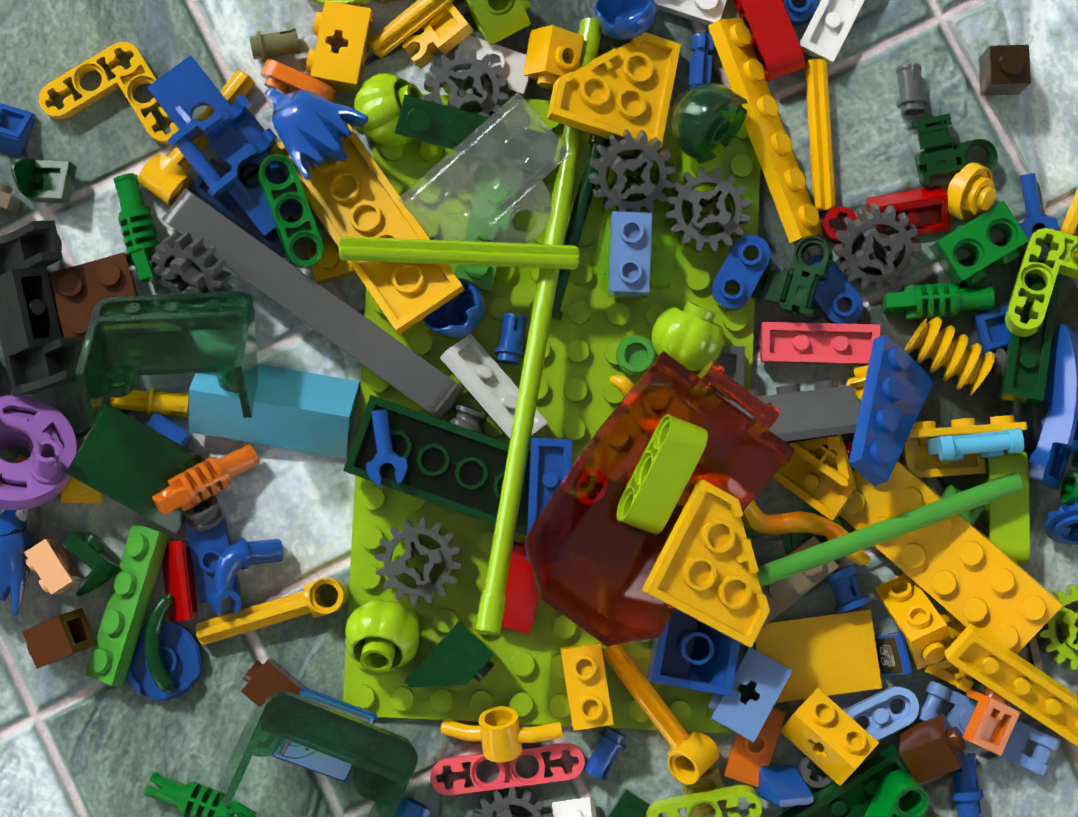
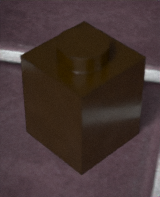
(1004, 70)

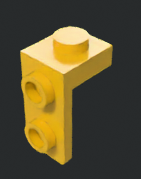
(917, 619)

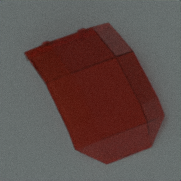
(597, 565)

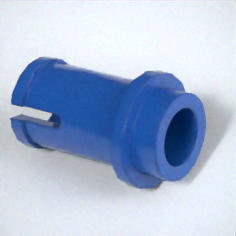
(511, 339)
(605, 753)

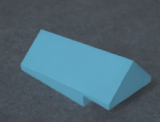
(288, 411)

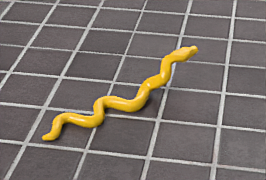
(776, 523)

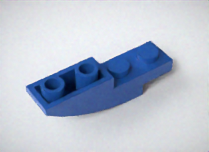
(1060, 422)

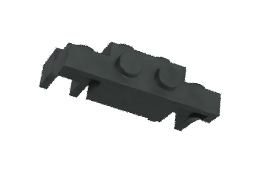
(28, 317)

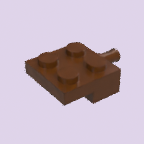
(84, 285)

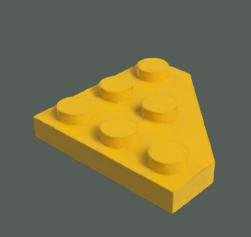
(620, 90)
(711, 567)

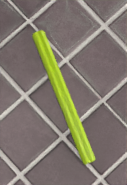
(458, 252)

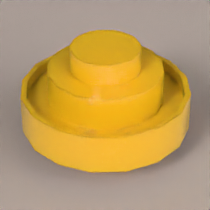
(971, 192)

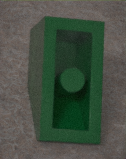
(454, 660)

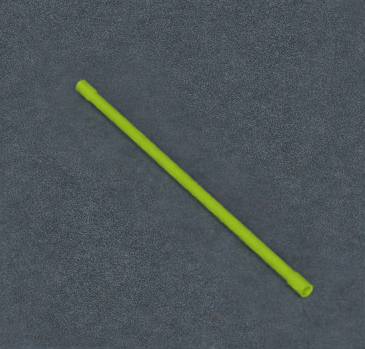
(493, 597)

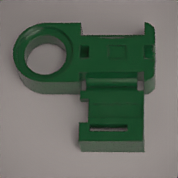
(939, 154)
(795, 288)

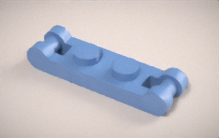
(960, 715)

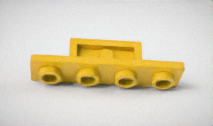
(926, 466)

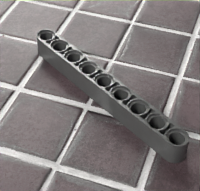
(315, 305)

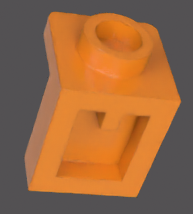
(991, 721)

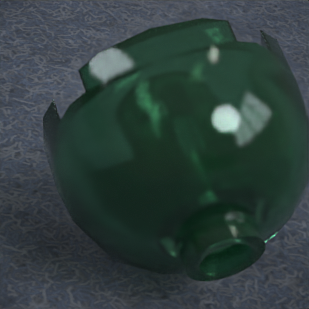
(706, 118)

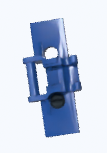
(232, 134)

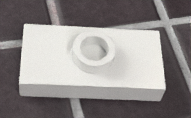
(510, 61)

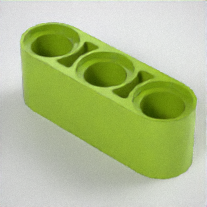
(662, 474)
(1008, 519)

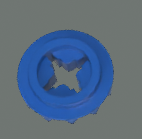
(1063, 524)

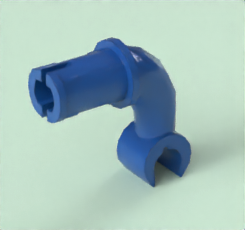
(240, 557)

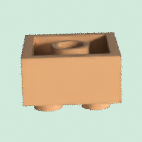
(53, 566)

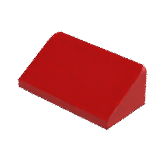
(924, 207)
(180, 581)

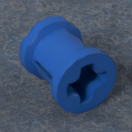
(846, 588)

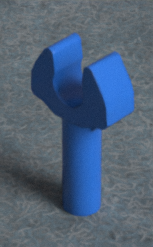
(1033, 208)
(384, 450)

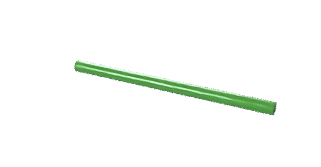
(889, 529)

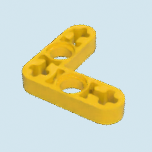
(125, 79)

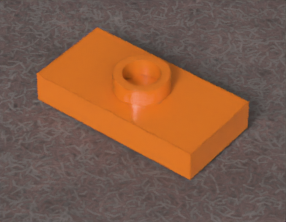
(747, 757)

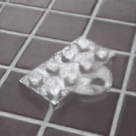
(490, 179)

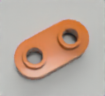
(287, 78)

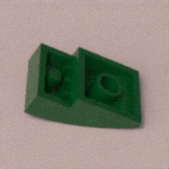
(132, 464)

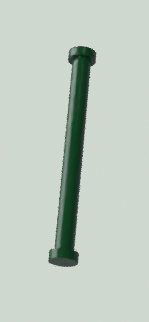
(578, 218)

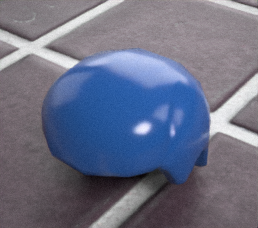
(625, 17)
(459, 314)

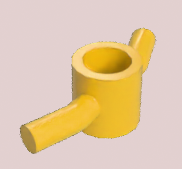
(501, 733)

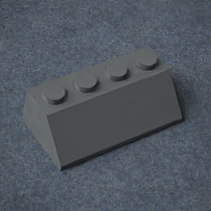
(811, 413)

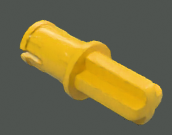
(154, 402)

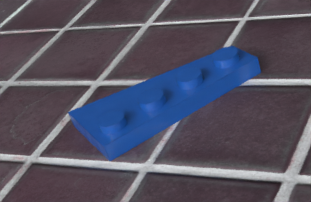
(888, 409)

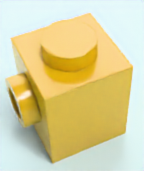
(552, 54)

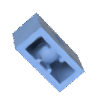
(629, 254)
(769, 680)

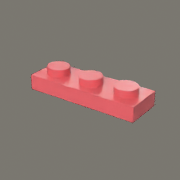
(817, 343)

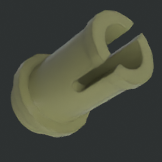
(274, 44)

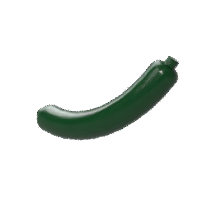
(152, 643)

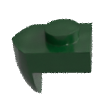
(44, 179)
(91, 551)

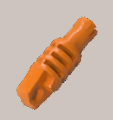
(205, 480)

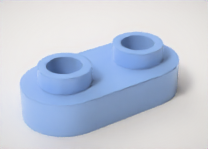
(877, 711)

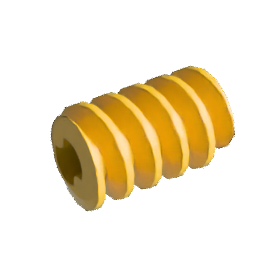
(951, 354)

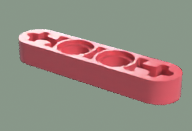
(508, 774)

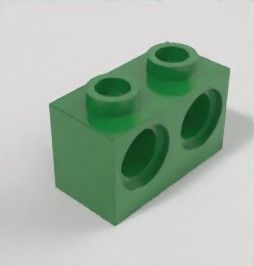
(976, 239)

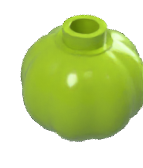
(381, 101)
(689, 336)
(382, 635)

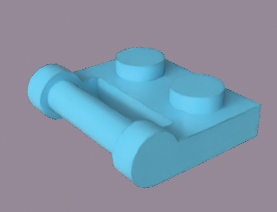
(986, 444)

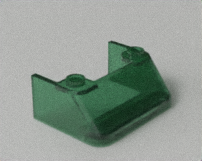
(168, 337)
(380, 756)

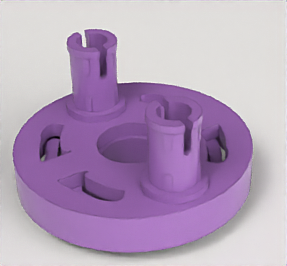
(47, 466)

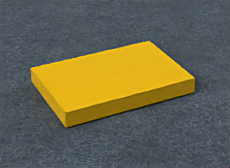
(824, 652)

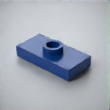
(205, 551)

